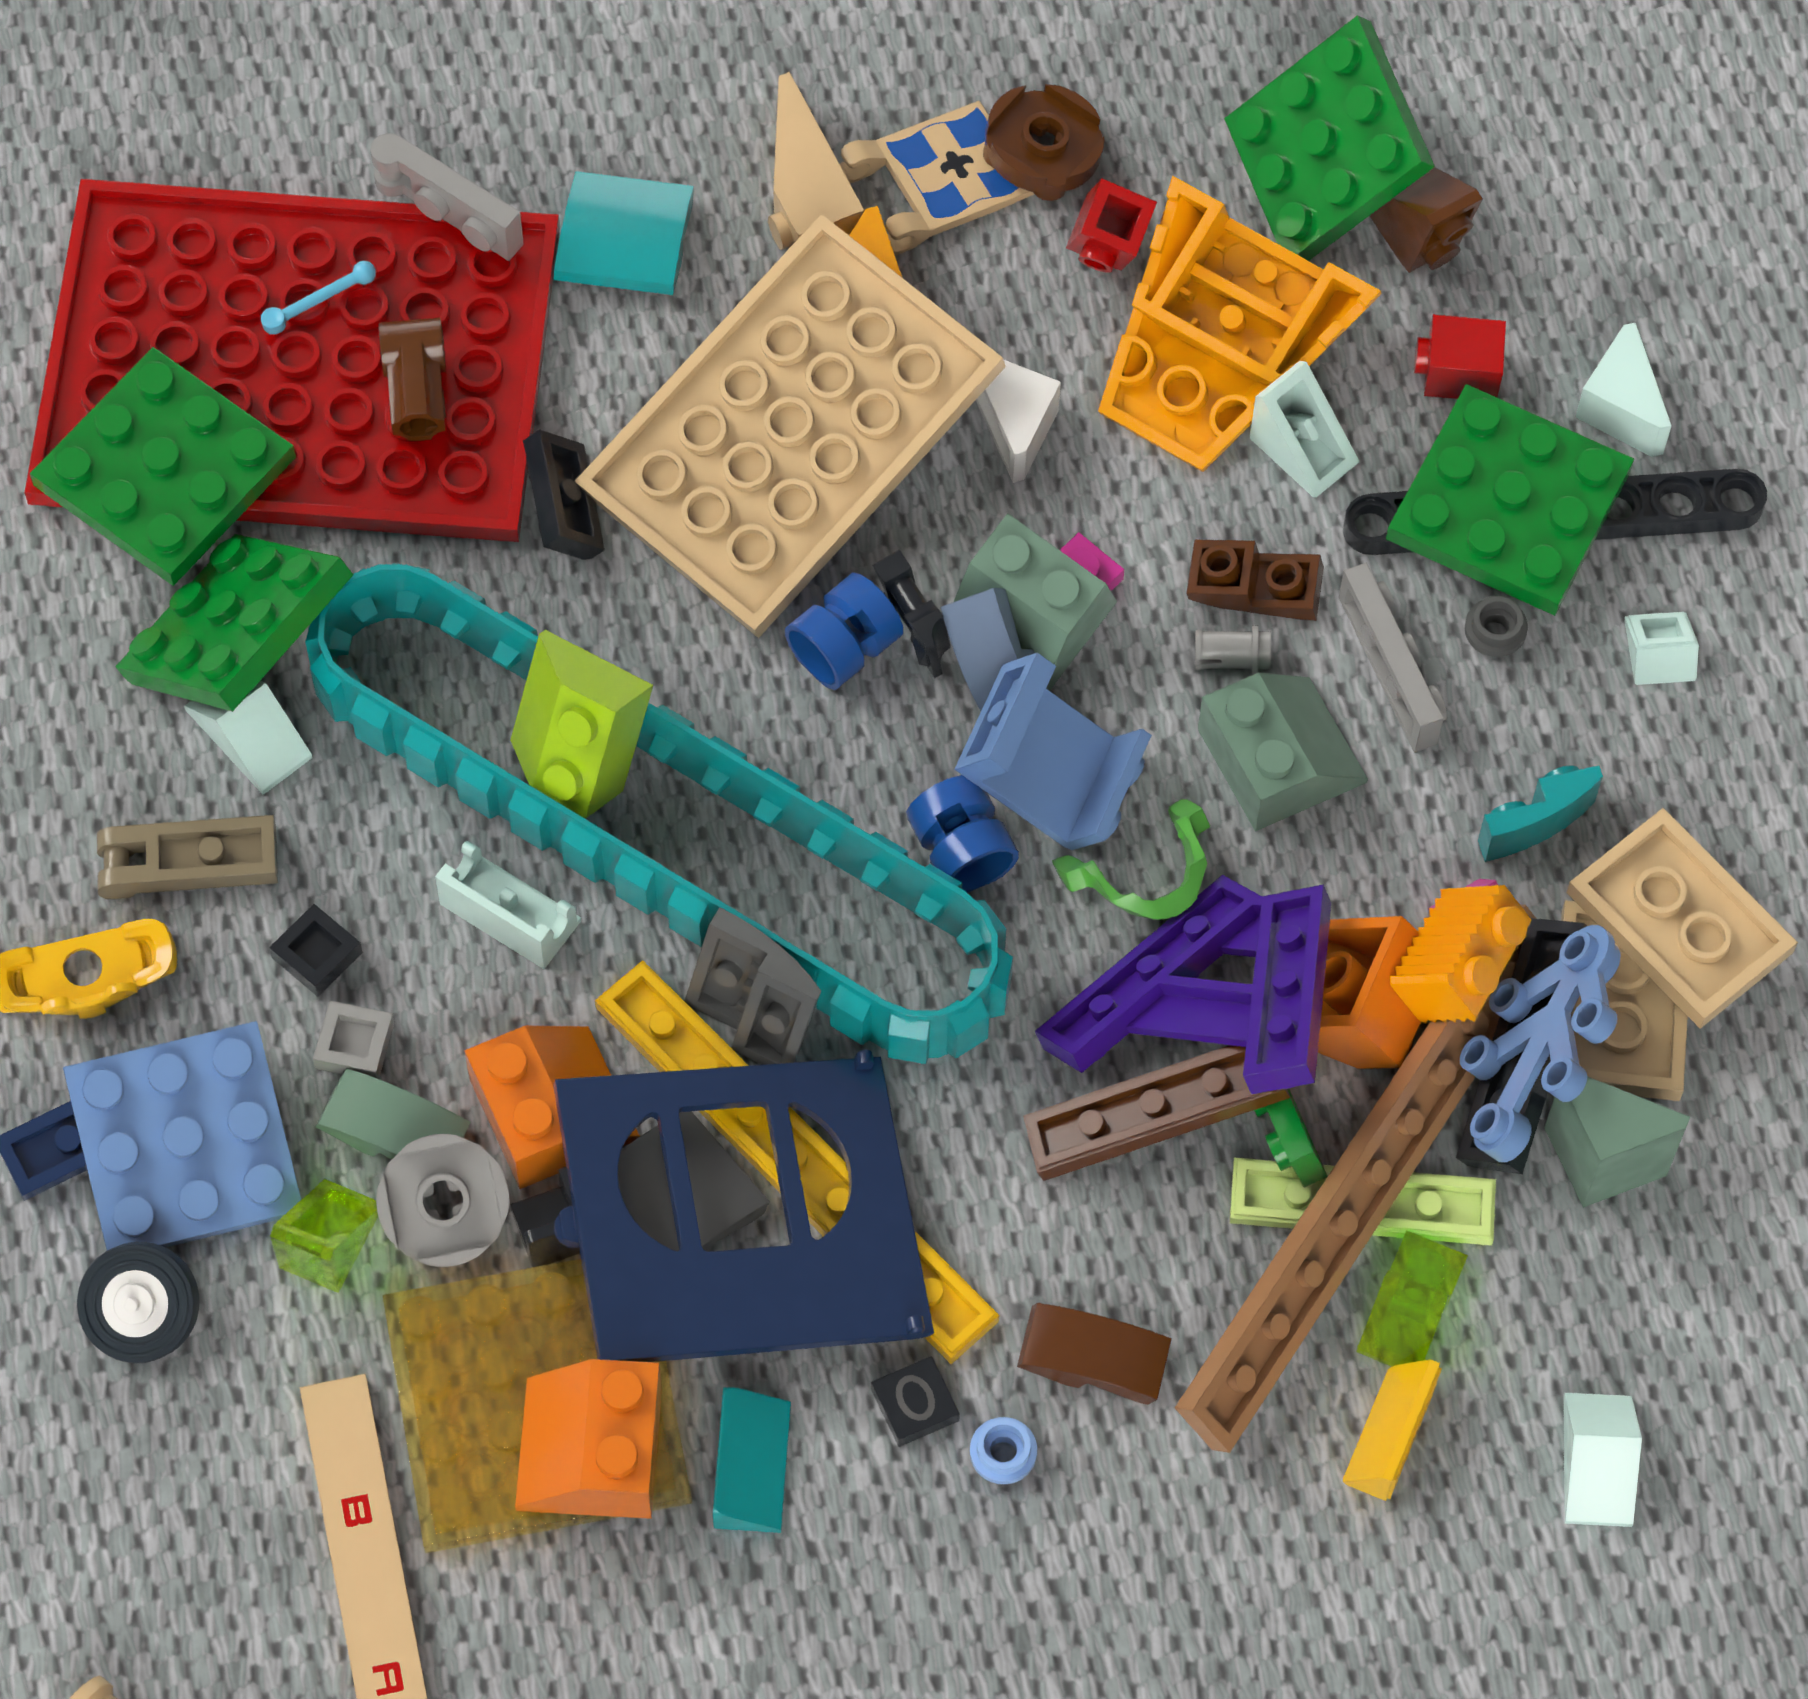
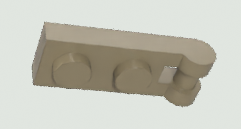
(187, 855)

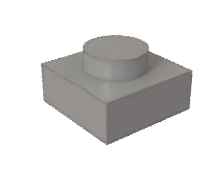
(353, 1039)

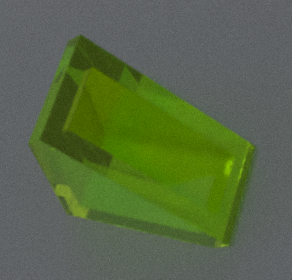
(324, 1234)

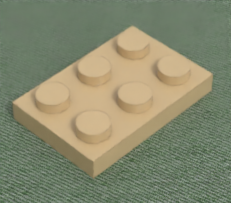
(1681, 917)
(1650, 1035)

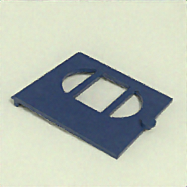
(692, 1303)

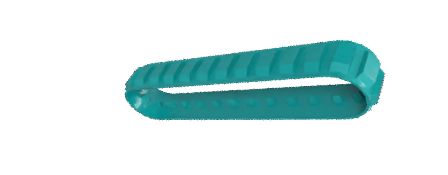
(642, 882)

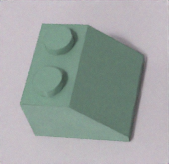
(1049, 594)
(1277, 746)

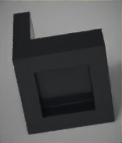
(536, 1221)

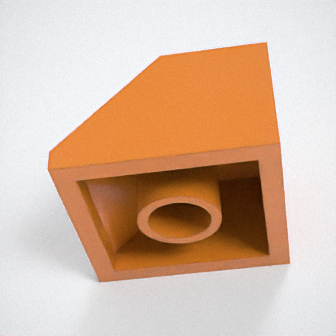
(1361, 1013)
(516, 1090)
(591, 1439)

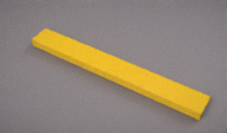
(680, 1040)

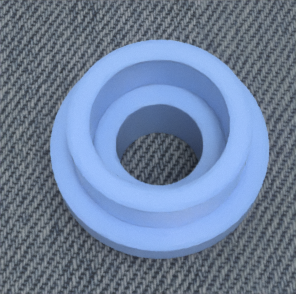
(1007, 1431)

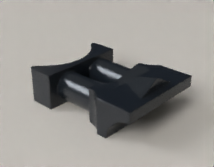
(921, 617)

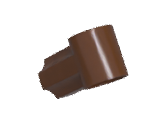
(414, 363)

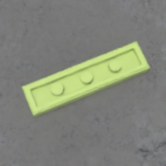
(1428, 1205)

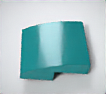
(623, 233)

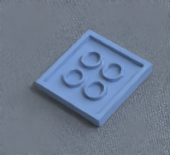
(183, 1138)

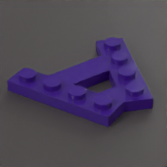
(1159, 993)

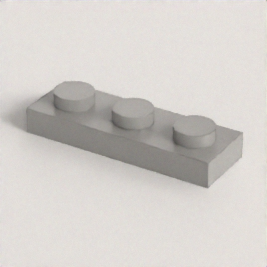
(1392, 656)

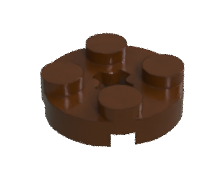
(1038, 167)

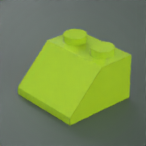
(578, 724)

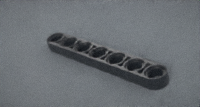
(1639, 491)

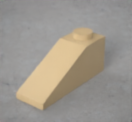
(806, 173)

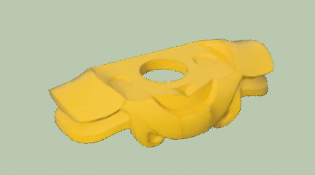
(130, 960)

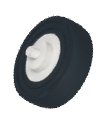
(138, 1302)

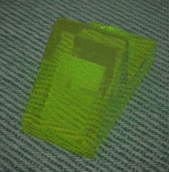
(1411, 1301)

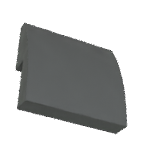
(753, 988)
(721, 1190)

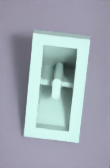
(1624, 396)
(1301, 431)
(255, 737)
(1600, 1459)

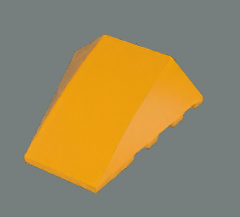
(1218, 326)

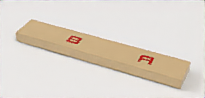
(362, 1540)

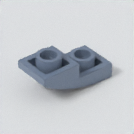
(983, 638)

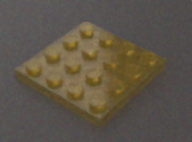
(462, 1393)

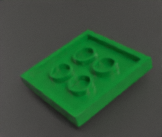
(1329, 141)
(163, 466)
(1510, 499)
(233, 621)

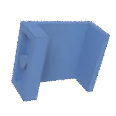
(1050, 758)

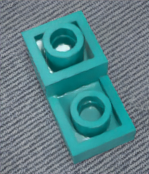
(1556, 803)

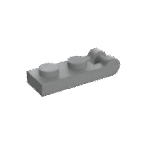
(445, 195)

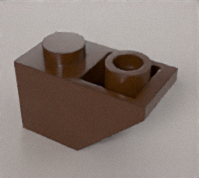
(1428, 220)

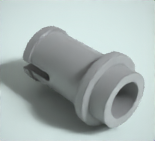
(1233, 649)

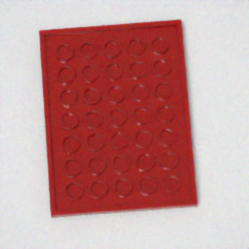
(203, 265)

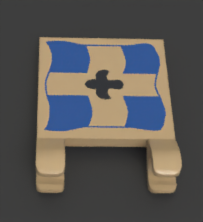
(939, 173)

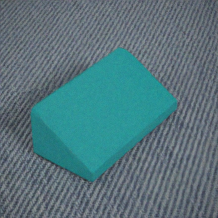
(751, 1461)

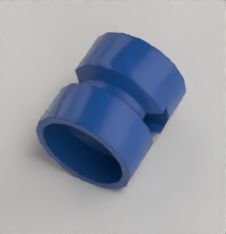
(851, 624)
(960, 830)

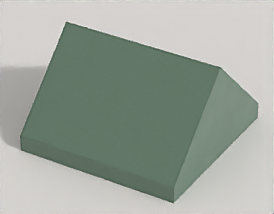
(1613, 1140)

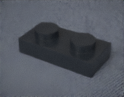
(563, 510)

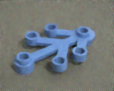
(1583, 969)

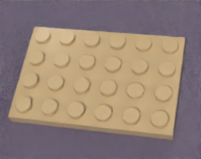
(790, 424)

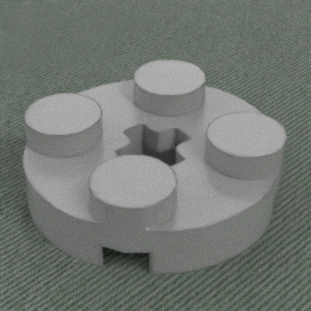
(411, 1178)

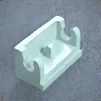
(505, 907)

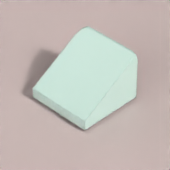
(1662, 648)

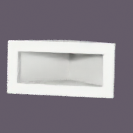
(1019, 414)

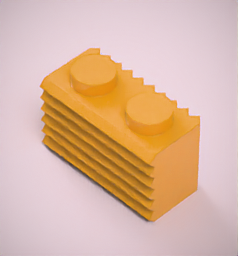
(1460, 953)

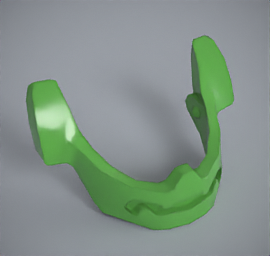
(1189, 822)

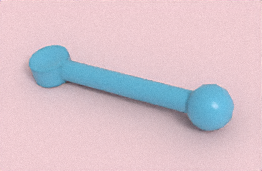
(275, 319)

